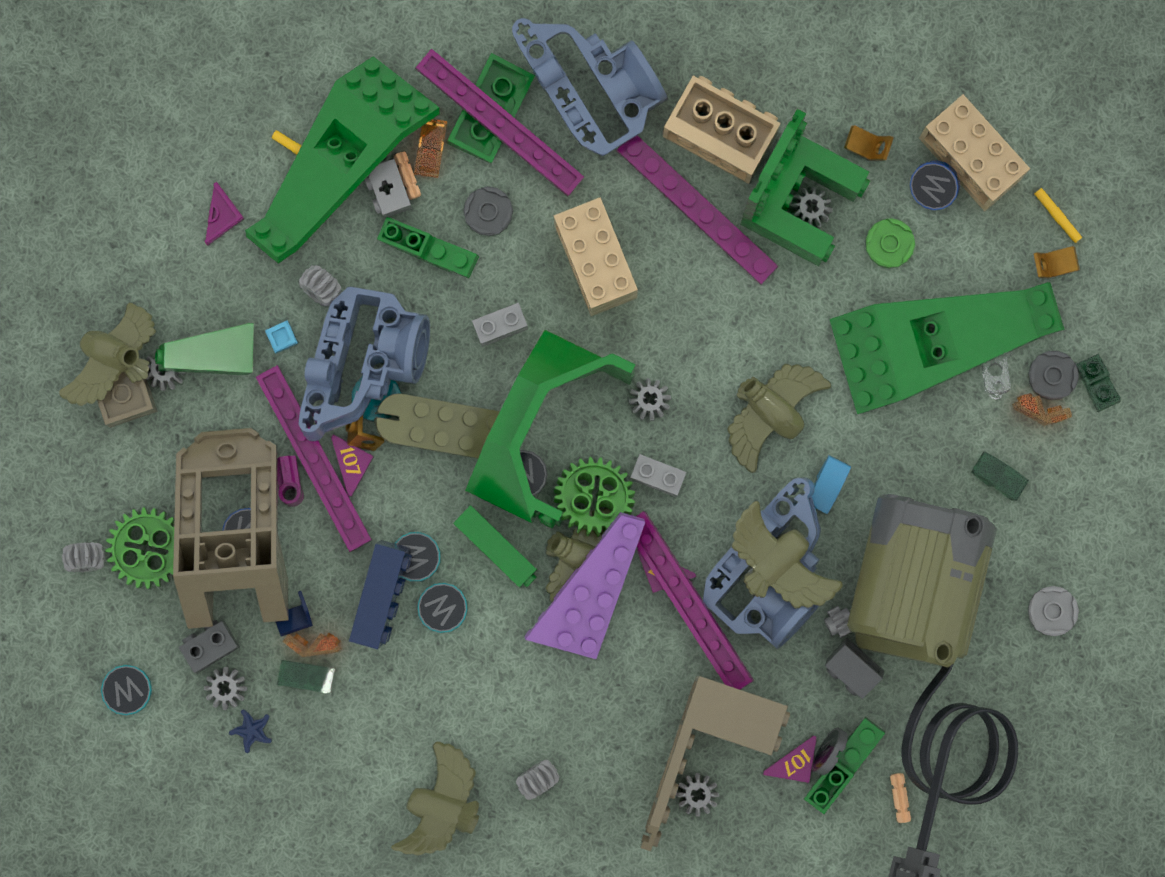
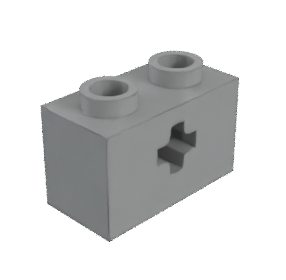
(392, 203)
(500, 324)
(658, 475)

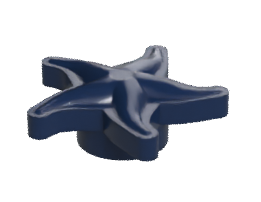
(251, 730)

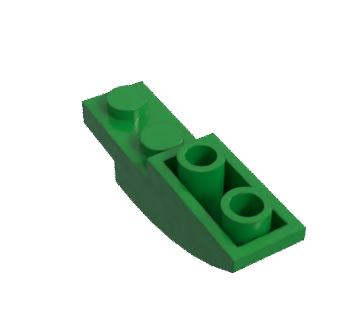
(427, 248)
(857, 749)

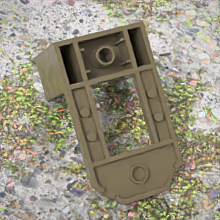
(229, 557)
(723, 714)

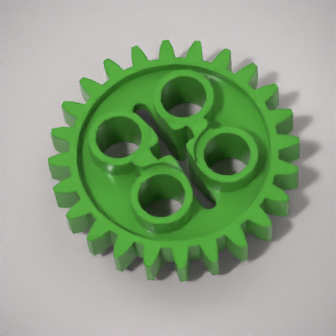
(572, 492)
(141, 570)

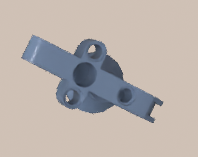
(628, 83)
(397, 345)
(778, 617)

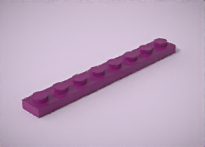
(499, 122)
(697, 209)
(314, 460)
(691, 607)

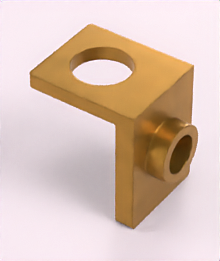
(867, 144)
(1056, 262)
(356, 436)

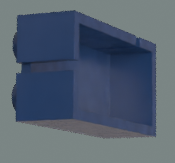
(379, 594)

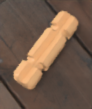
(407, 175)
(900, 798)

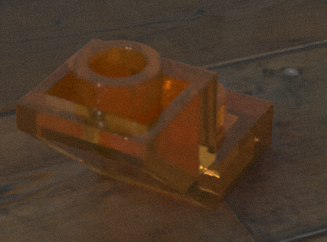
(430, 148)
(1033, 408)
(322, 645)

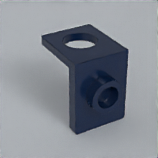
(298, 619)

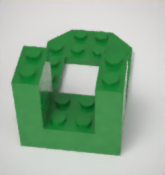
(785, 171)

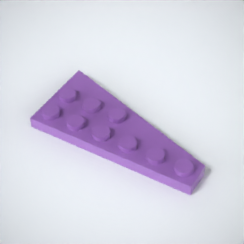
(587, 600)

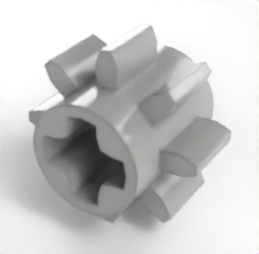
(838, 621)

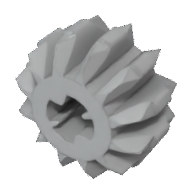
(821, 208)
(319, 285)
(158, 377)
(649, 408)
(83, 557)
(217, 690)
(537, 779)
(699, 803)

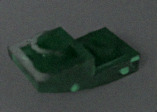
(1097, 383)
(999, 475)
(305, 677)

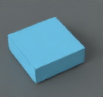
(281, 337)

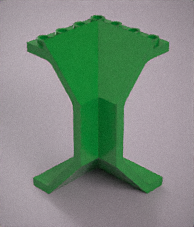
(499, 469)

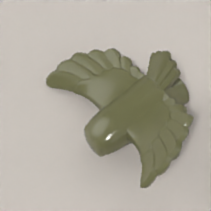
(110, 356)
(771, 409)
(571, 554)
(778, 563)
(443, 807)

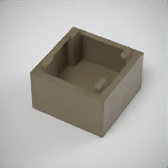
(126, 401)

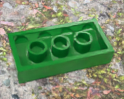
(507, 87)

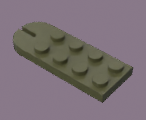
(435, 425)

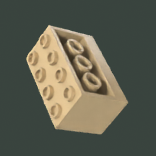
(716, 144)
(975, 151)
(595, 256)

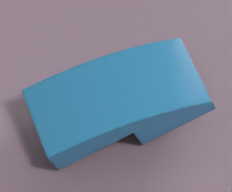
(829, 483)

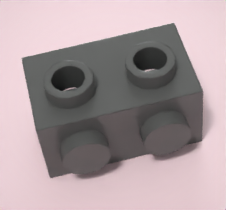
(209, 646)
(854, 669)

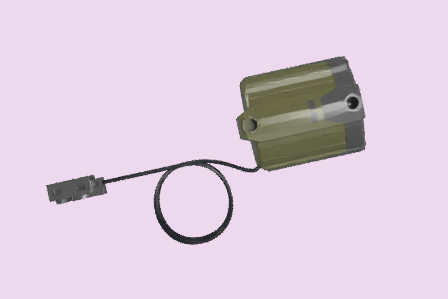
(921, 605)

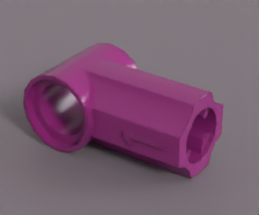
(289, 478)

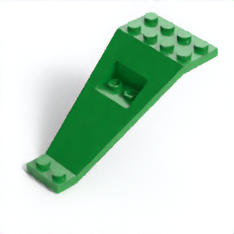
(351, 136)
(893, 353)

